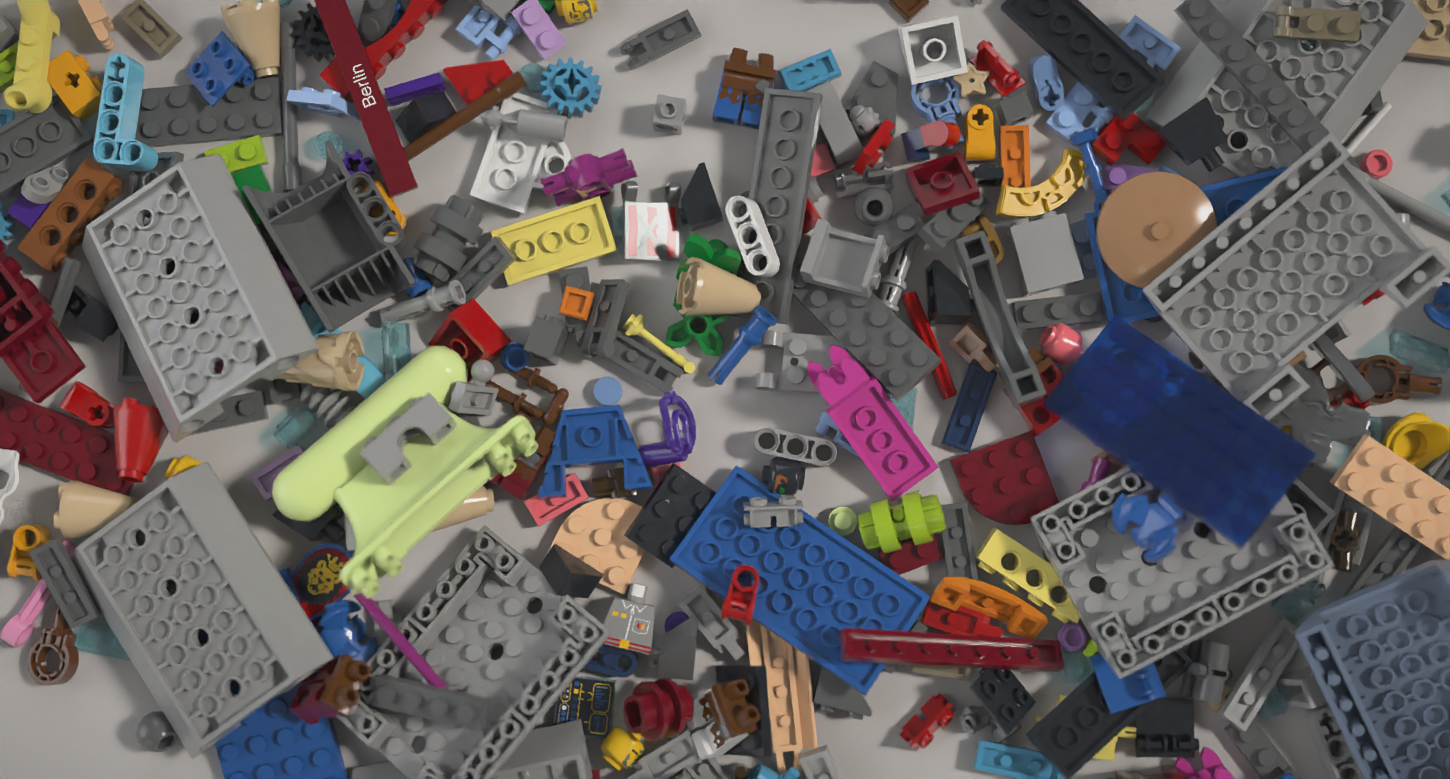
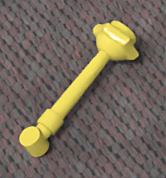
(635, 325)

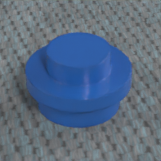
(514, 356)

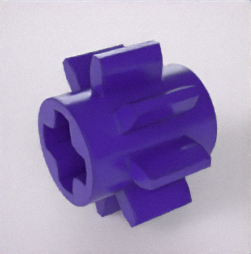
(362, 163)

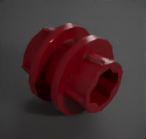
(658, 709)

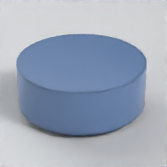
(608, 391)

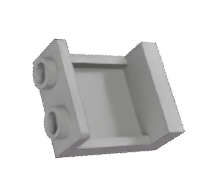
(1045, 253)
(844, 260)

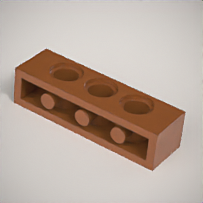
(56, 218)

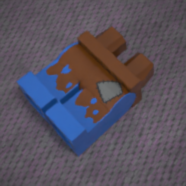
(742, 81)

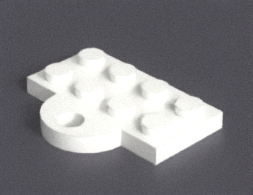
(516, 162)

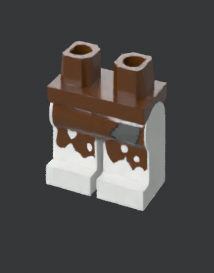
(723, 718)

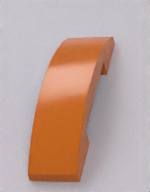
(992, 601)

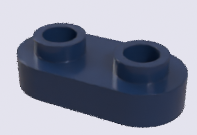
(609, 663)

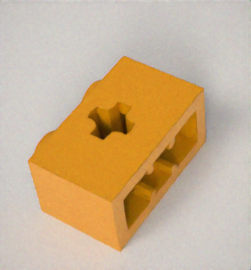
(63, 75)

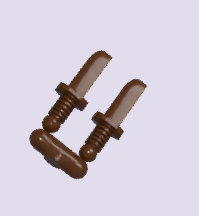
(519, 402)

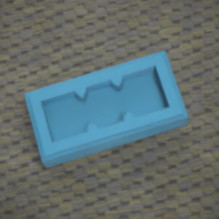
(810, 72)

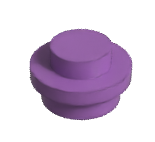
(1072, 636)

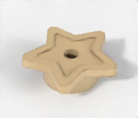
(972, 88)

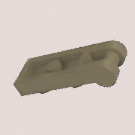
(1318, 24)

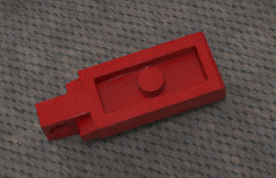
(961, 622)

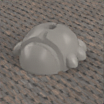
(866, 118)

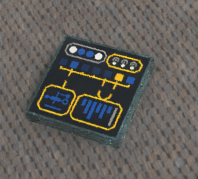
(588, 700)

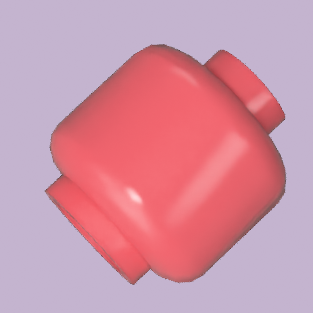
(1061, 344)

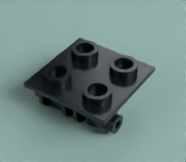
(1002, 697)
(1166, 729)

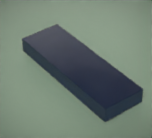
(969, 408)

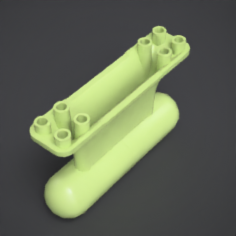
(441, 478)

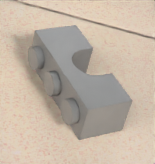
(424, 418)

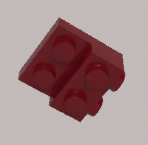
(942, 183)

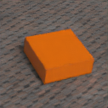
(576, 303)

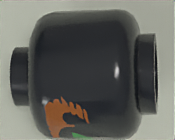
(783, 476)

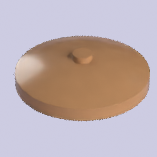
(1151, 225)

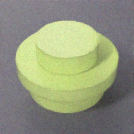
(842, 521)

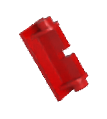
(1002, 75)
(922, 731)

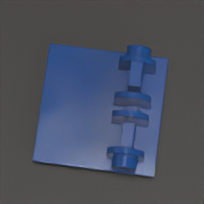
(219, 69)
(1130, 690)

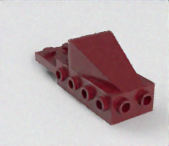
(30, 335)

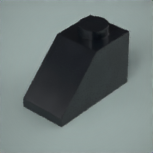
(699, 201)
(946, 296)
(90, 314)

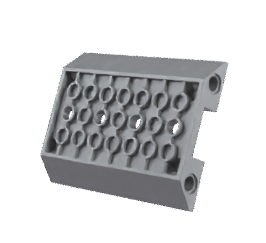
(1330, 81)
(219, 270)
(222, 587)
(1184, 595)
(454, 628)

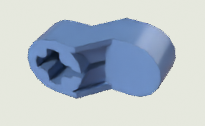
(1045, 82)

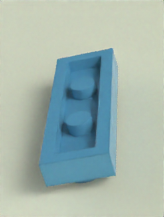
(1013, 761)

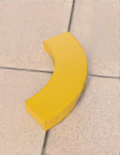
(1049, 194)

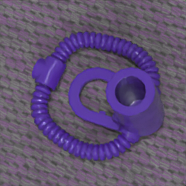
(671, 449)

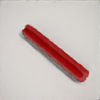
(924, 332)

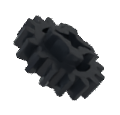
(312, 35)

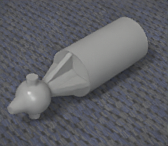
(529, 123)

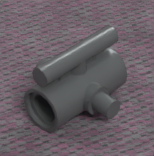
(1207, 671)

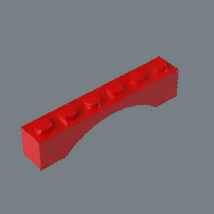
(390, 46)

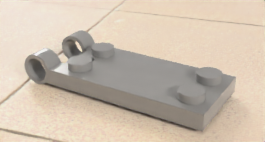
(804, 349)

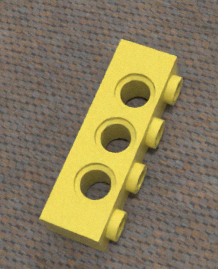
(990, 556)

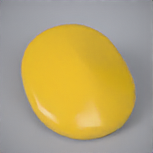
(1418, 439)

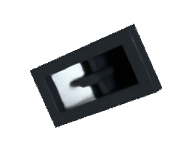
(424, 115)
(569, 574)

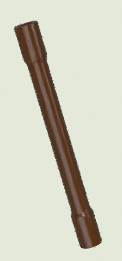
(502, 91)

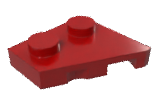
(477, 79)

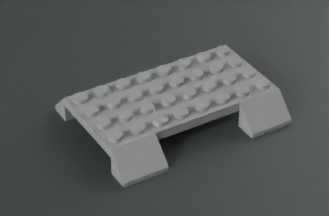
(1288, 274)

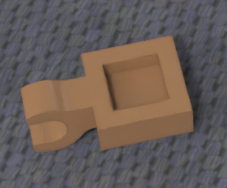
(972, 344)

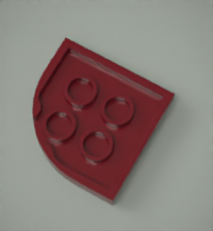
(1006, 480)

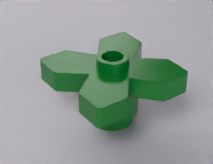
(714, 252)
(706, 335)

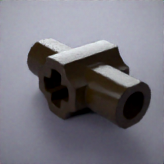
(613, 484)
(1346, 526)

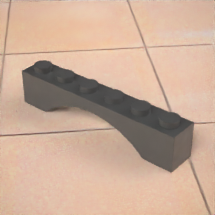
(1002, 333)

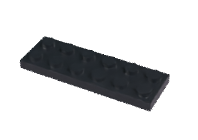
(1088, 52)
(1083, 723)

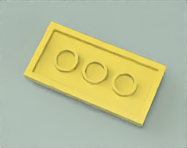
(557, 240)

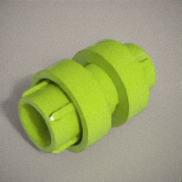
(920, 520)

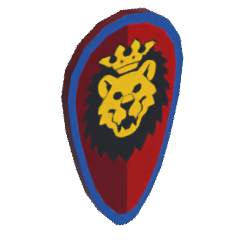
(318, 578)

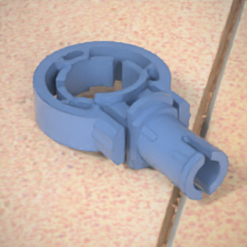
(933, 111)

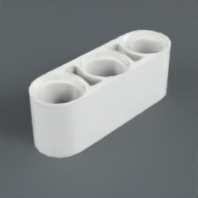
(763, 244)

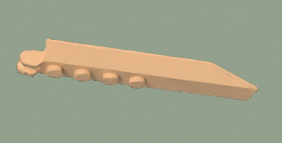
(788, 693)

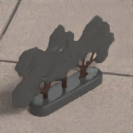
(1311, 415)

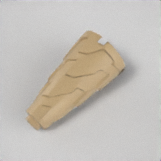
(332, 365)

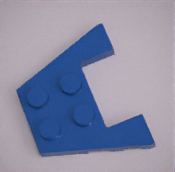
(593, 438)

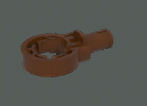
(1411, 382)
(62, 640)

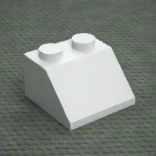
(933, 49)

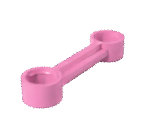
(22, 625)

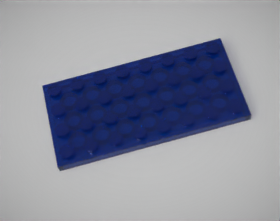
(1179, 431)

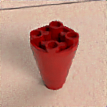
(138, 438)

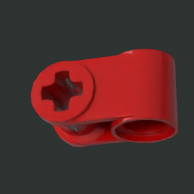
(88, 405)
(741, 597)

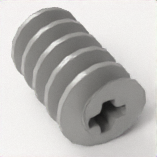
(326, 404)

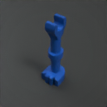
(1092, 168)

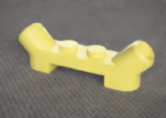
(30, 84)

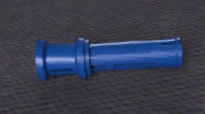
(749, 336)

